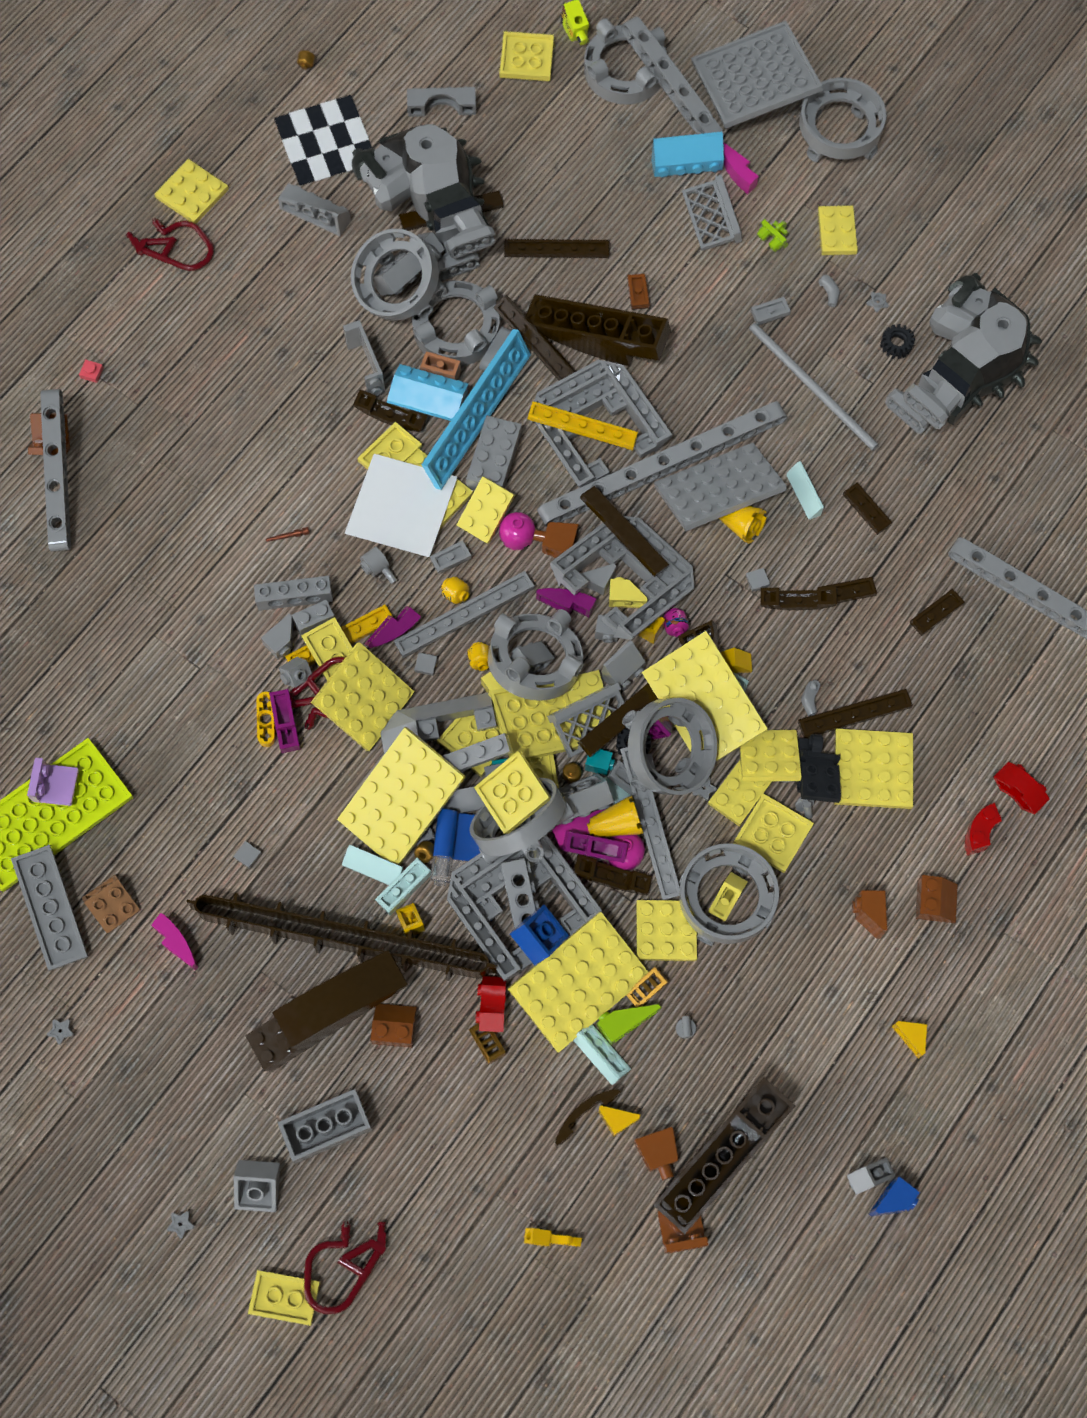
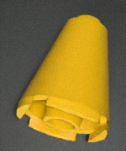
(745, 522)
(616, 820)

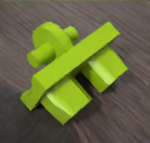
(767, 230)

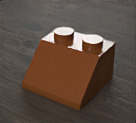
(936, 899)
(871, 911)
(393, 1025)

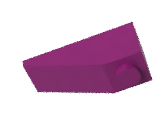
(661, 728)

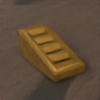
(655, 971)
(496, 1055)

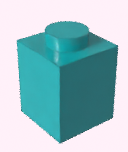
(600, 762)

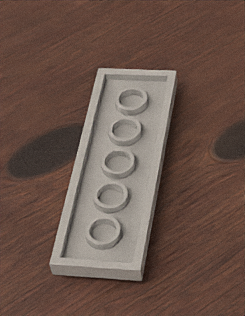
(49, 908)

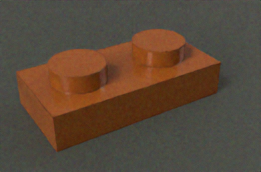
(638, 291)

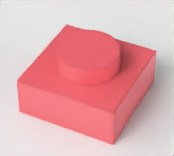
(91, 371)

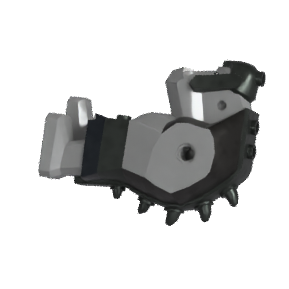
(440, 181)
(984, 356)

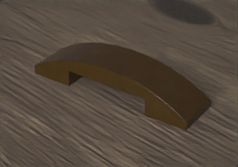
(389, 413)
(798, 599)
(612, 876)
(604, 1098)

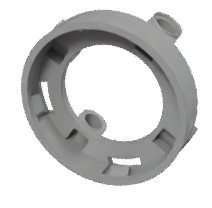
(597, 71)
(864, 102)
(379, 250)
(476, 341)
(515, 676)
(691, 771)
(526, 837)
(744, 862)

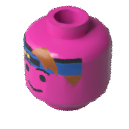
(675, 622)

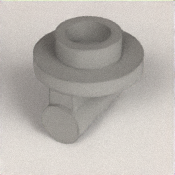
(806, 806)
(685, 1027)

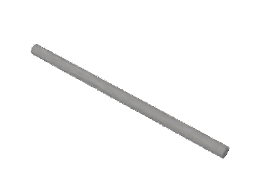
(814, 387)

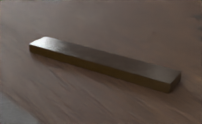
(413, 220)
(556, 248)
(534, 338)
(624, 531)
(855, 713)
(613, 723)

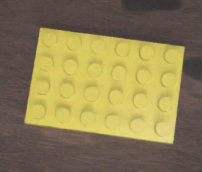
(703, 676)
(401, 797)
(578, 981)

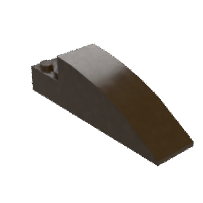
(600, 330)
(325, 1010)
(724, 1155)

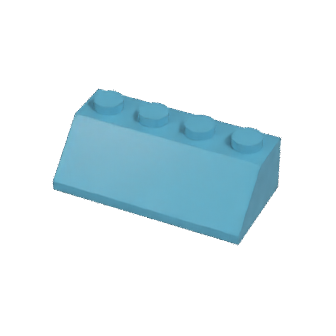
(687, 154)
(427, 392)

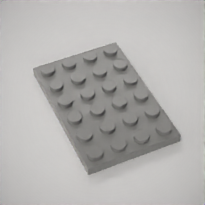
(719, 486)

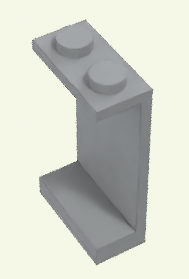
(356, 337)

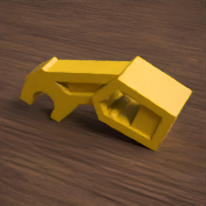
(545, 1238)

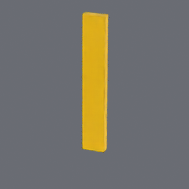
(582, 425)
(353, 631)

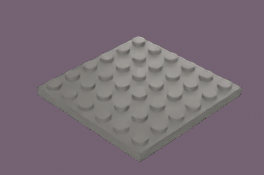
(756, 74)

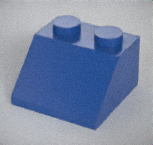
(539, 935)
(896, 1198)

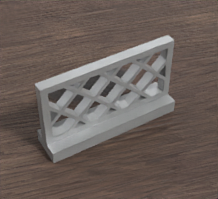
(724, 205)
(581, 706)

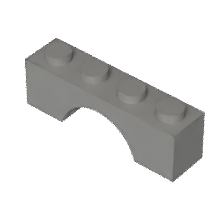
(422, 100)

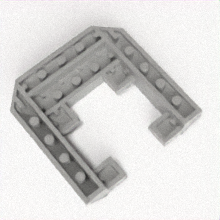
(587, 390)
(661, 591)
(423, 722)
(477, 883)

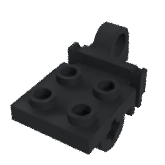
(818, 771)

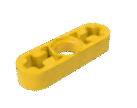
(261, 732)

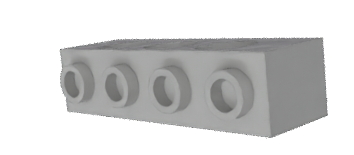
(293, 593)
(509, 870)

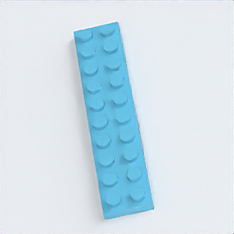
(471, 415)

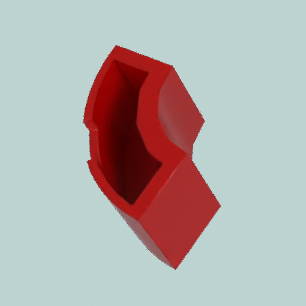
(1021, 787)
(978, 833)
(492, 1004)

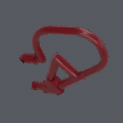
(142, 246)
(314, 687)
(379, 1248)

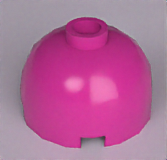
(517, 530)
(634, 852)

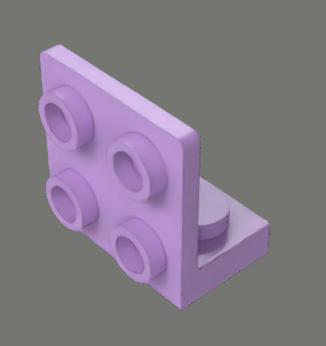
(52, 783)

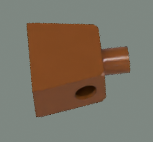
(557, 537)
(658, 1151)

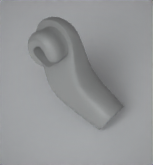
(831, 289)
(808, 697)

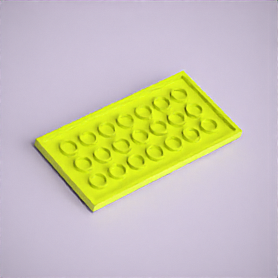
(34, 825)

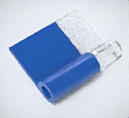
(452, 845)

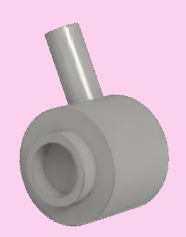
(375, 562)

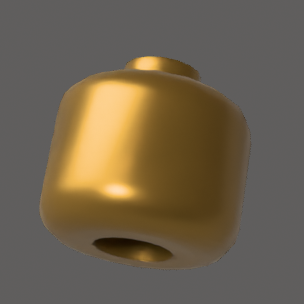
(305, 59)
(571, 772)
(424, 851)

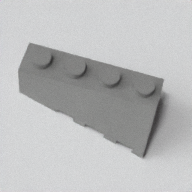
(314, 209)

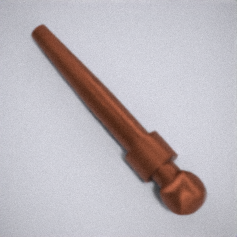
(296, 533)

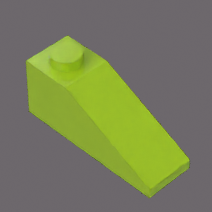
(621, 1022)

